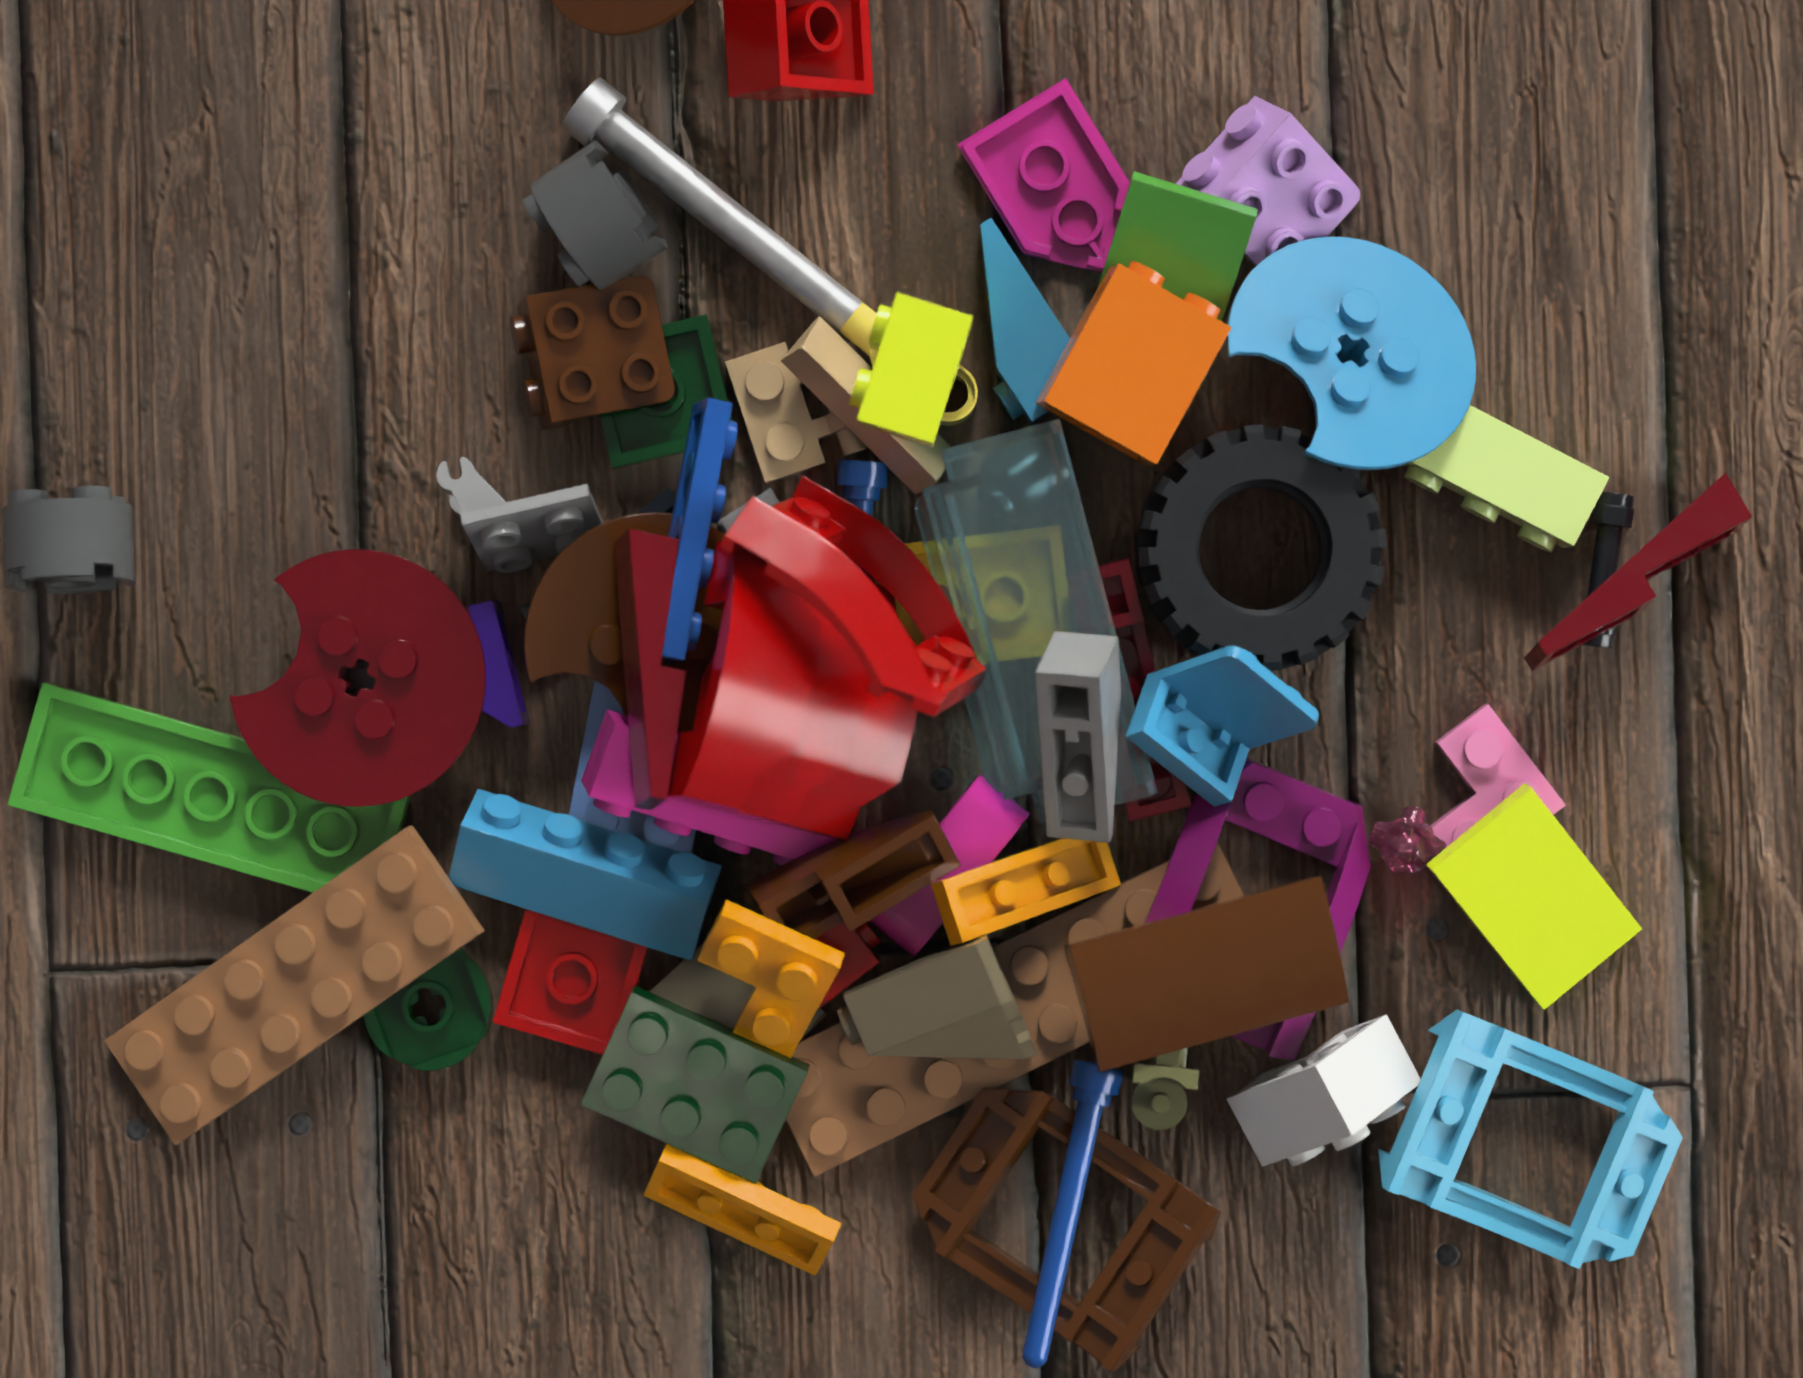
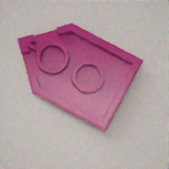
(1051, 178)

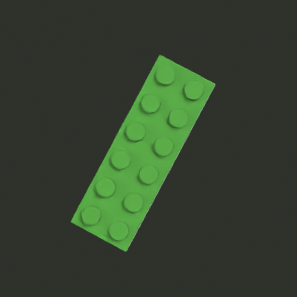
(186, 792)

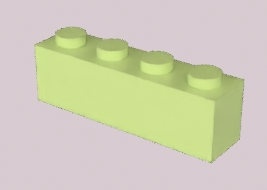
(1514, 478)

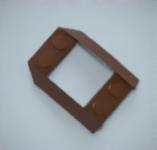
(1139, 1270)

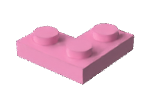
(1491, 767)

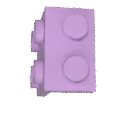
(1280, 170)

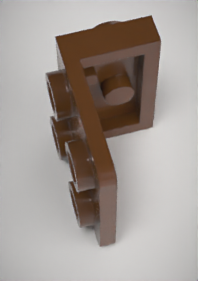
(592, 351)

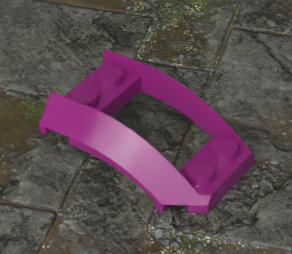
(1293, 816)

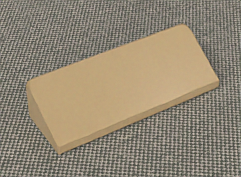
(829, 371)

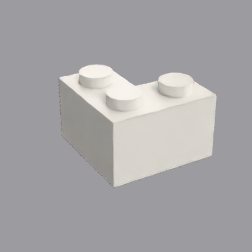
(1326, 1094)

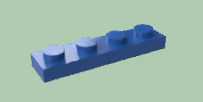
(696, 505)

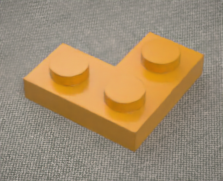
(782, 965)

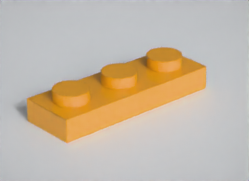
(1023, 886)
(742, 1209)

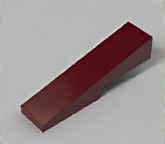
(1626, 593)
(653, 692)

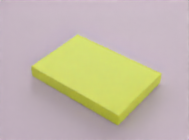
(1534, 896)

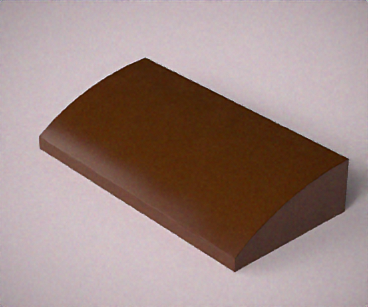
(1208, 973)

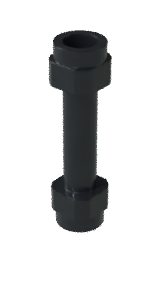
(1611, 515)

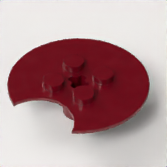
(378, 684)

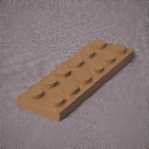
(294, 985)

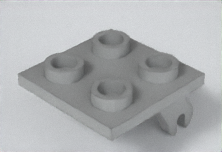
(518, 531)

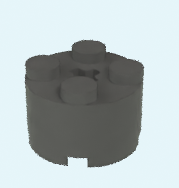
(595, 218)
(68, 542)

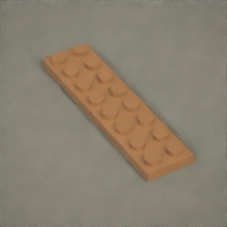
(866, 1100)

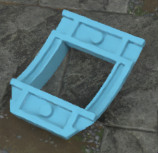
(1450, 1106)

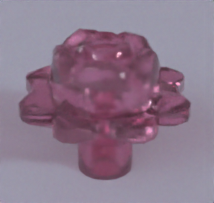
(1406, 842)

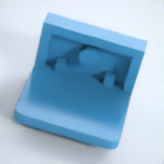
(1209, 714)

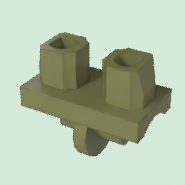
(1159, 1095)

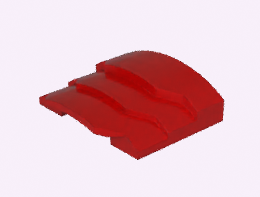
(787, 712)

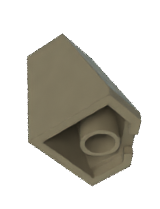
(939, 1007)

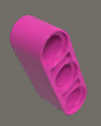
(977, 831)

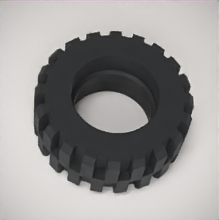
(1275, 461)

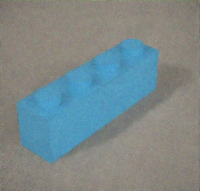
(584, 874)

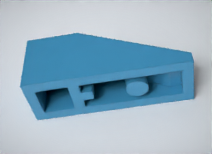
(1022, 325)

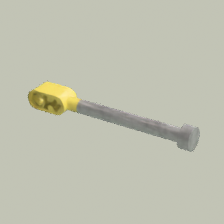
(600, 118)

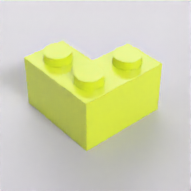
(913, 370)

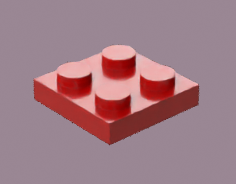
(568, 982)

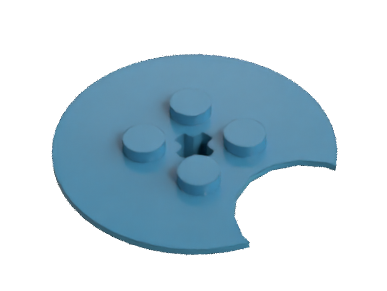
(1367, 341)

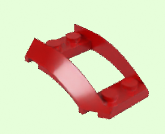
(814, 552)

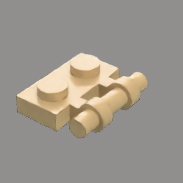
(779, 417)

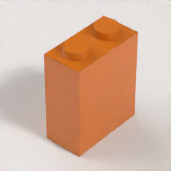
(1134, 362)

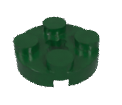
(461, 1023)

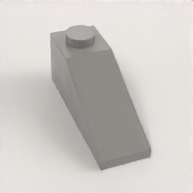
(1079, 734)

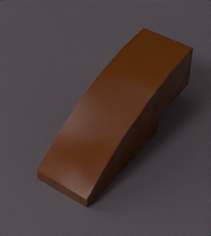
(856, 876)

